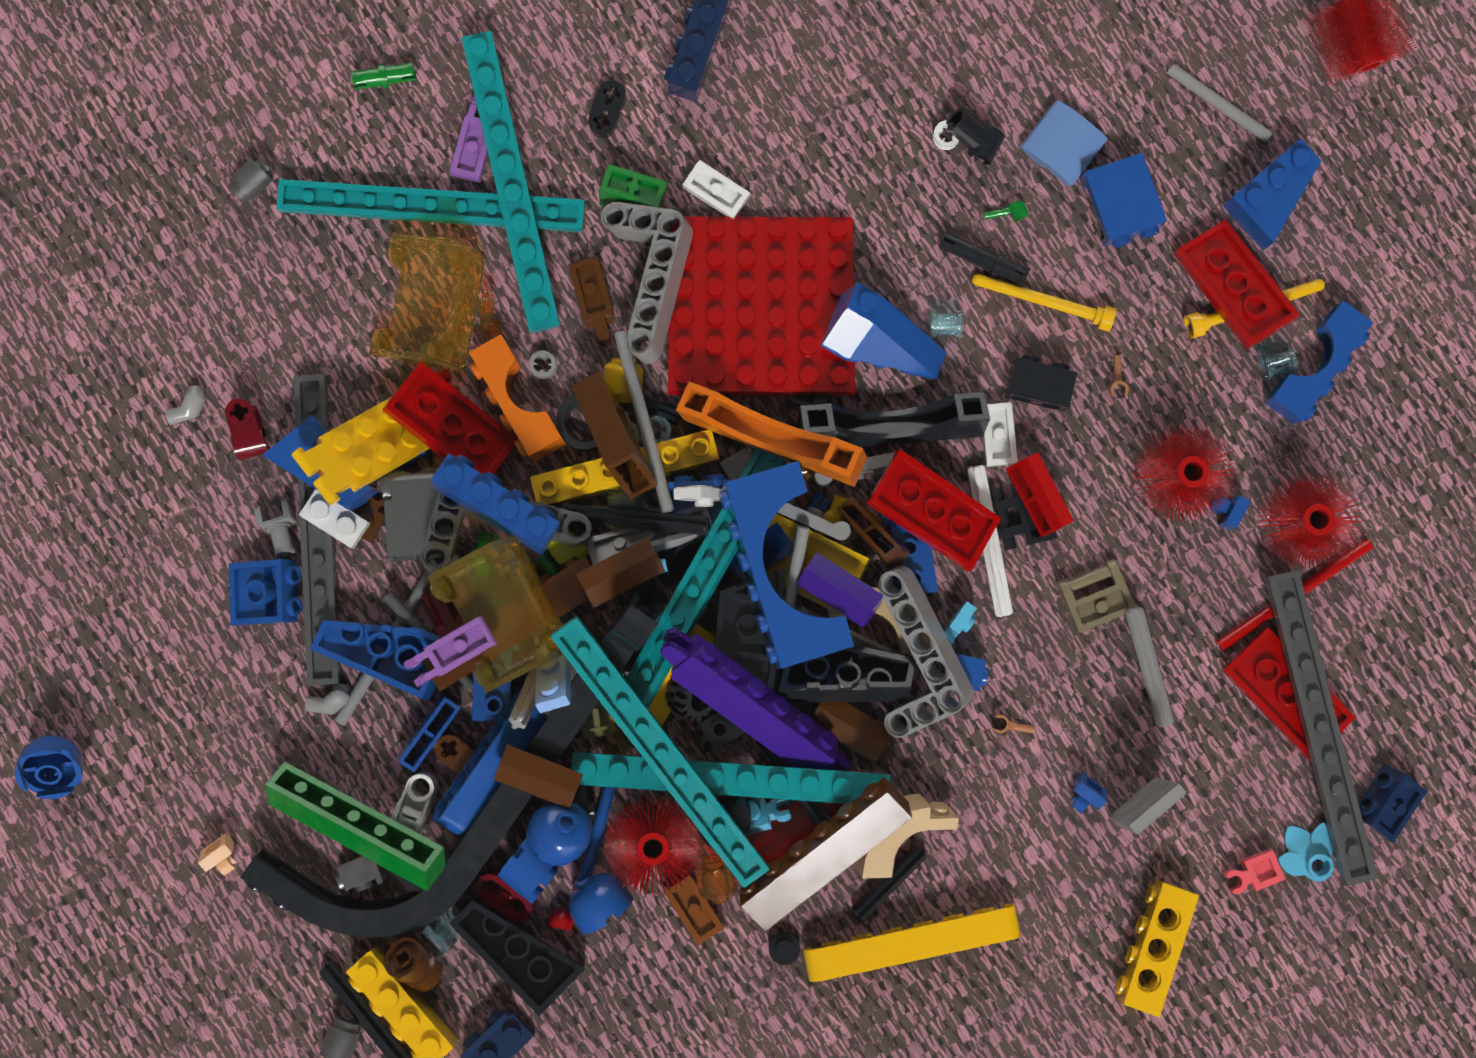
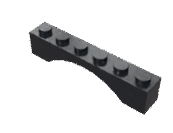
(946, 419)

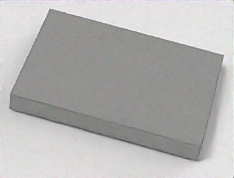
(1147, 805)

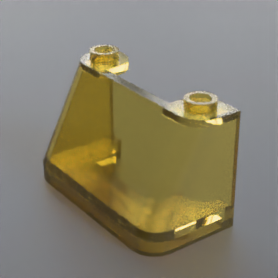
(432, 302)
(513, 602)

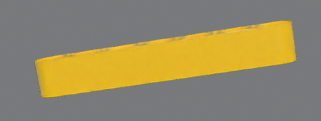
(911, 944)

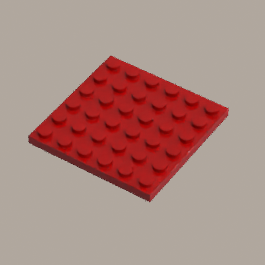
(760, 305)

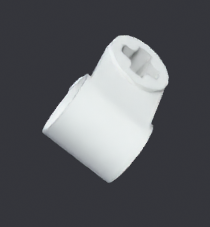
(413, 807)

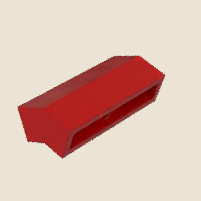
(1039, 494)

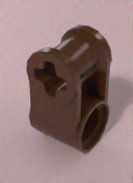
(454, 761)

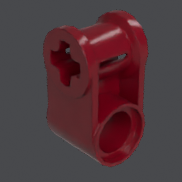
(246, 434)

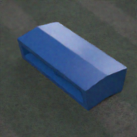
(424, 728)

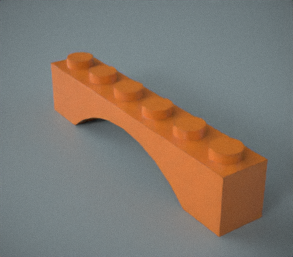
(812, 450)

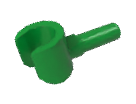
(1016, 209)

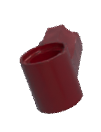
(443, 613)

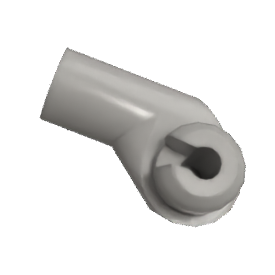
(190, 407)
(331, 703)

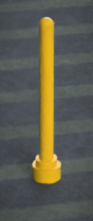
(1102, 316)
(1202, 322)

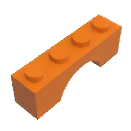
(498, 367)

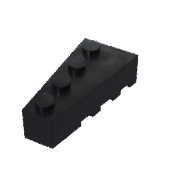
(850, 676)
(520, 958)

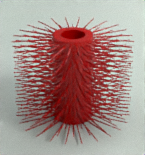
(1361, 38)
(1183, 473)
(1309, 521)
(642, 858)

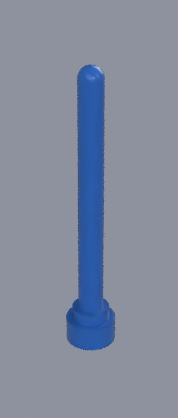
(597, 831)

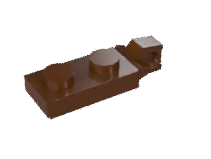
(593, 297)

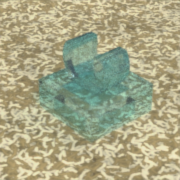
(441, 933)

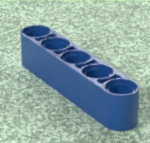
(475, 781)

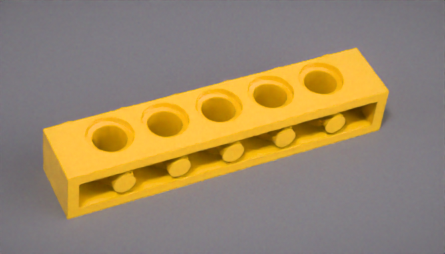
(593, 477)

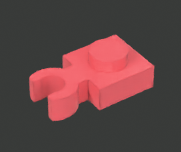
(1259, 871)

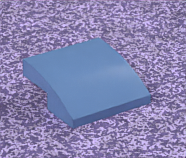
(1063, 142)

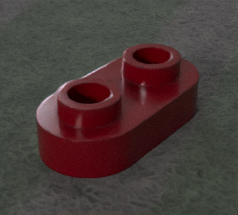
(503, 897)

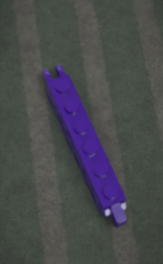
(750, 703)

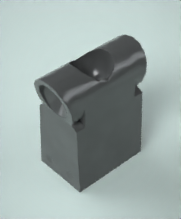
(408, 511)

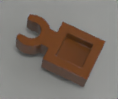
(371, 513)

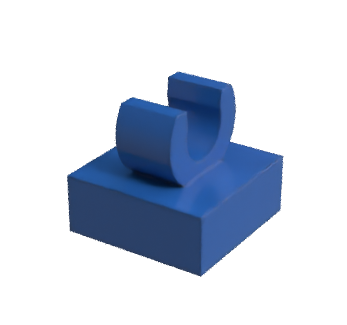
(1231, 512)
(1088, 793)

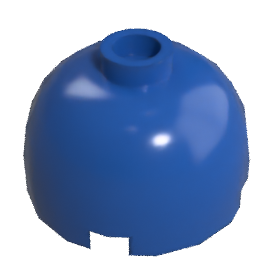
(49, 767)
(559, 833)
(597, 900)

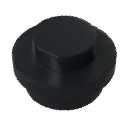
(784, 948)

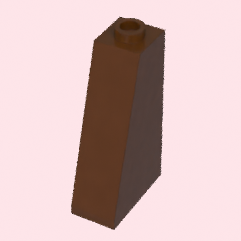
(614, 436)

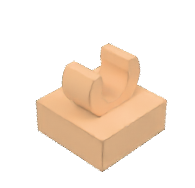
(218, 854)

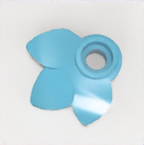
(1304, 849)

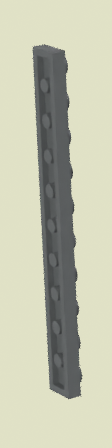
(316, 545)
(1320, 728)

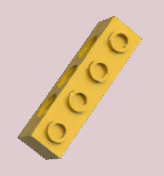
(1162, 964)

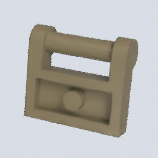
(1101, 605)

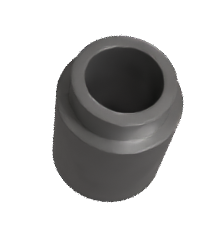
(250, 180)
(340, 1039)

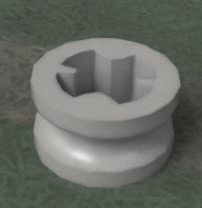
(544, 355)

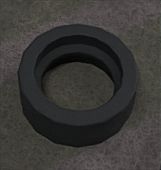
(562, 425)

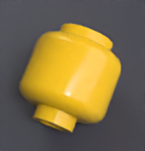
(615, 377)

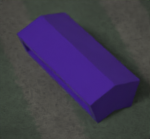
(840, 590)

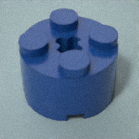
(526, 872)

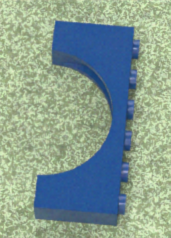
(790, 633)

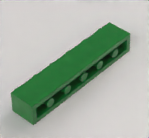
(356, 826)

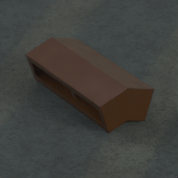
(848, 512)
(620, 572)
(853, 728)
(538, 776)

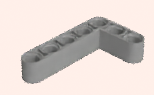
(655, 271)
(924, 655)

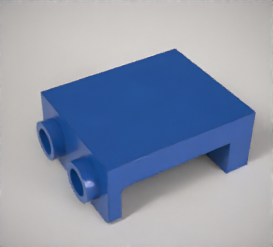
(1124, 200)

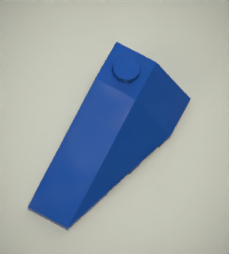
(378, 652)

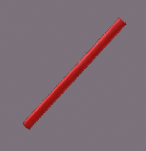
(1308, 585)

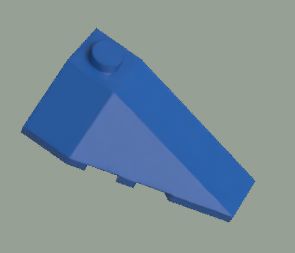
(877, 333)

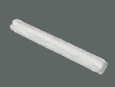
(992, 552)

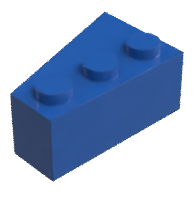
(1272, 195)
(306, 436)

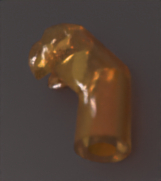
(486, 314)

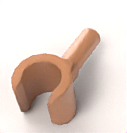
(1117, 378)
(1013, 726)

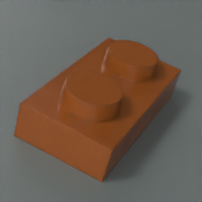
(694, 910)

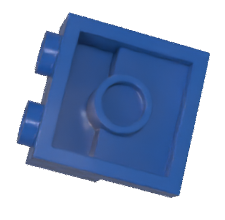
(264, 592)

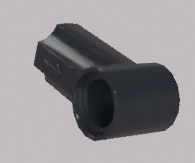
(978, 137)

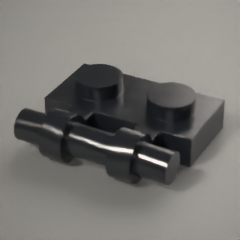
(1026, 527)

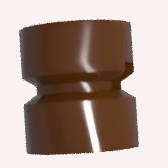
(413, 964)

